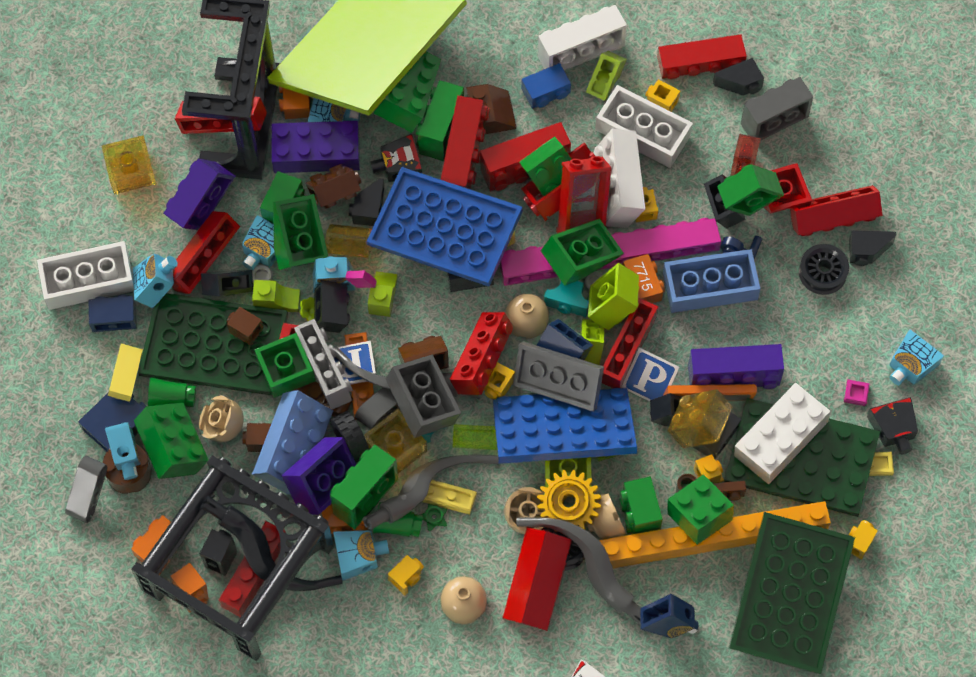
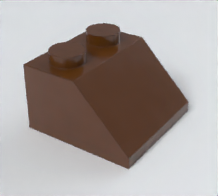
(498, 100)
(430, 345)

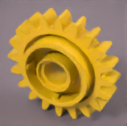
(570, 487)

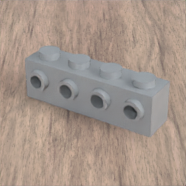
(323, 364)

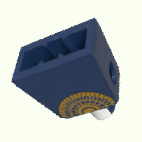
(669, 617)

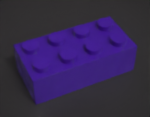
(315, 146)
(737, 365)

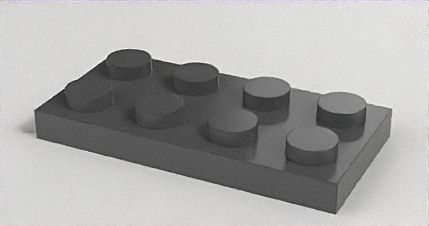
(558, 376)

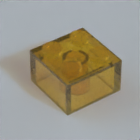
(128, 164)
(700, 418)
(397, 440)

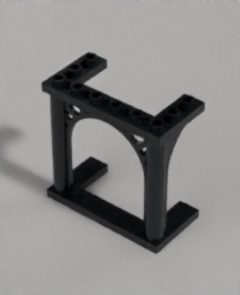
(249, 77)
(311, 537)

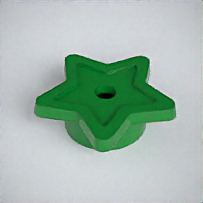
(438, 521)

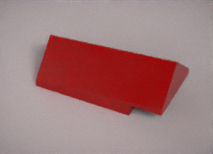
(537, 578)

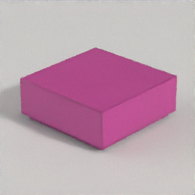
(361, 279)
(856, 392)

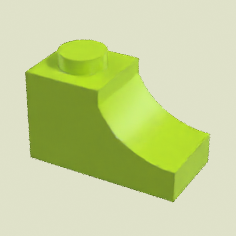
(605, 74)
(275, 296)
(382, 296)
(594, 334)

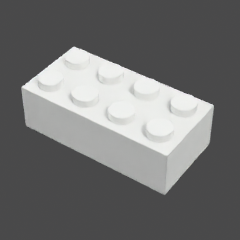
(582, 39)
(658, 131)
(626, 186)
(86, 275)
(782, 433)

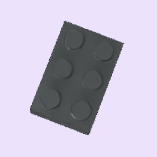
(777, 109)
(423, 396)

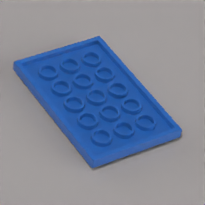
(445, 226)
(550, 429)

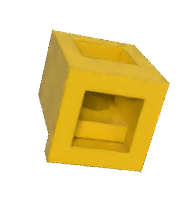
(663, 95)
(651, 209)
(502, 375)
(710, 468)
(863, 538)
(405, 573)

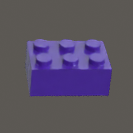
(198, 194)
(318, 472)

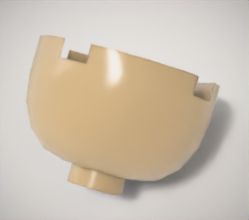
(528, 315)
(221, 419)
(522, 504)
(608, 523)
(463, 600)

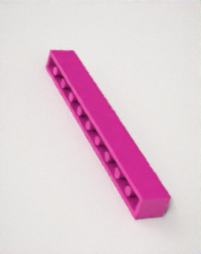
(659, 242)

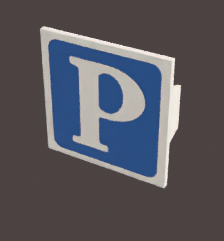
(362, 356)
(649, 375)

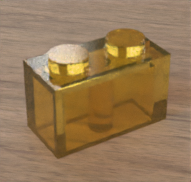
(348, 240)

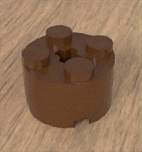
(116, 479)

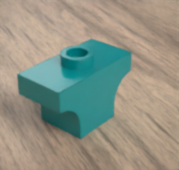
(568, 299)

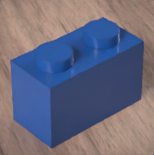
(546, 86)

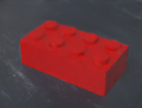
(464, 141)
(501, 162)

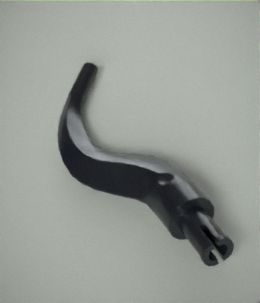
(256, 546)

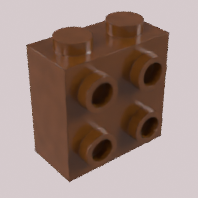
(333, 186)

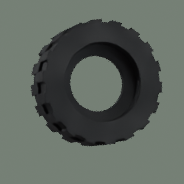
(347, 427)

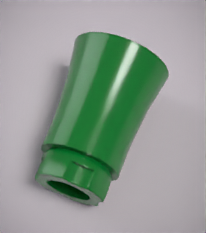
(168, 392)
(406, 526)

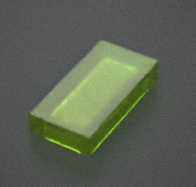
(474, 437)

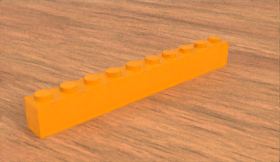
(675, 543)

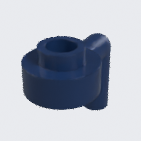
(731, 244)

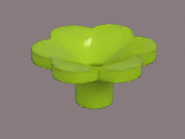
(307, 308)

